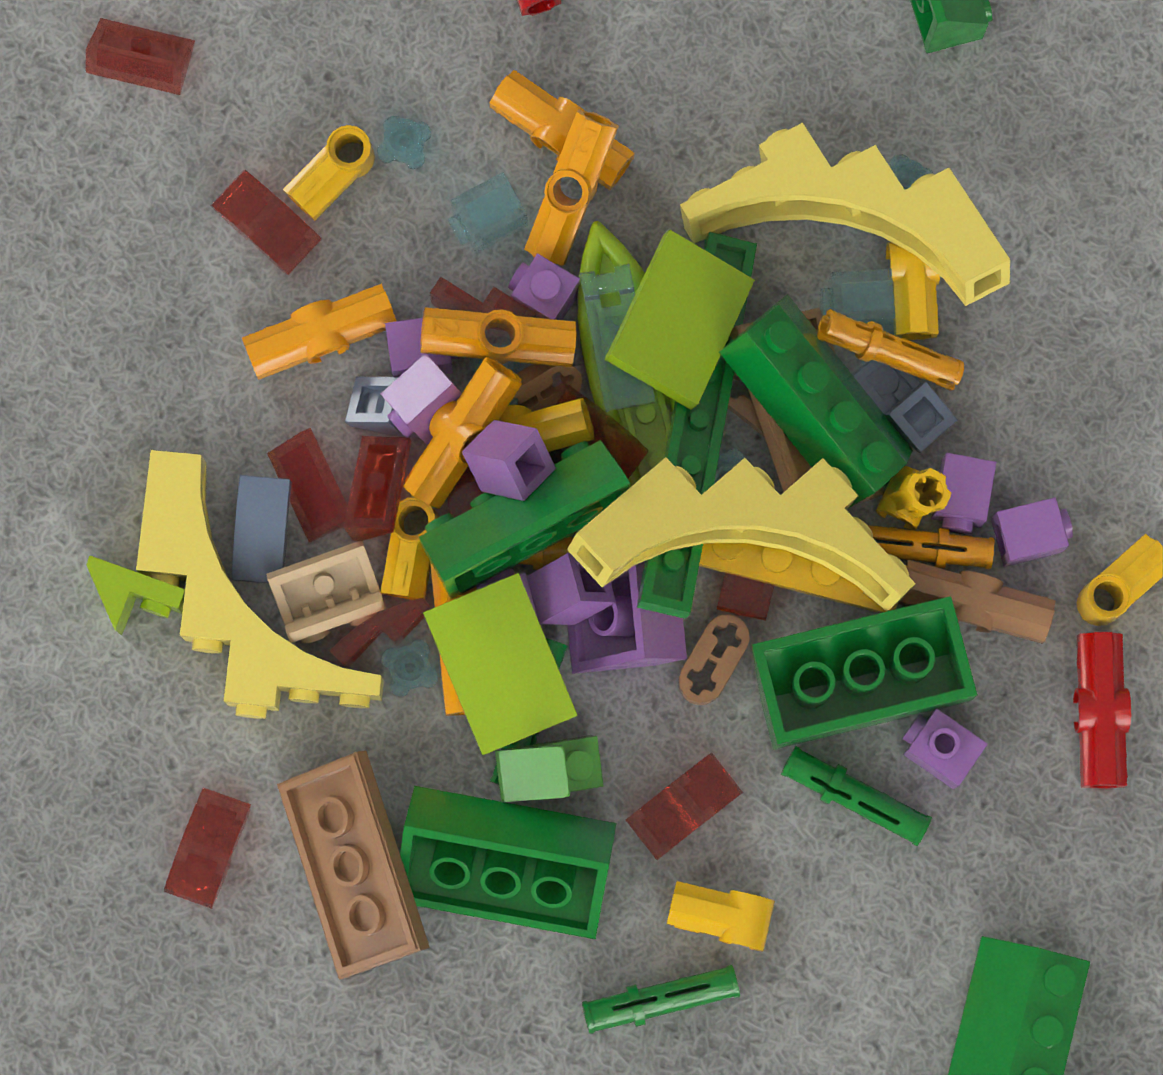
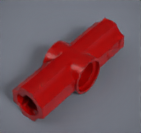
(1102, 710)

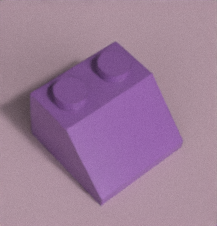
(626, 634)

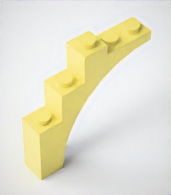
(861, 191)
(742, 507)
(261, 663)

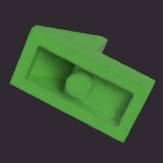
(549, 769)

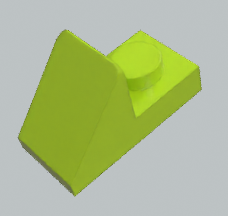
(120, 588)

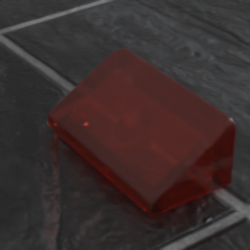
(139, 56)
(376, 487)
(314, 489)

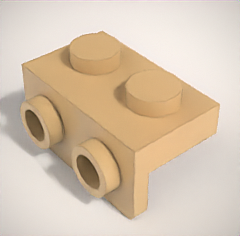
(326, 592)

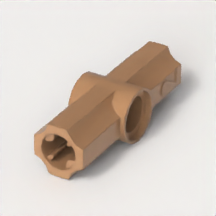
(982, 601)

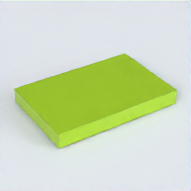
(680, 319)
(500, 664)

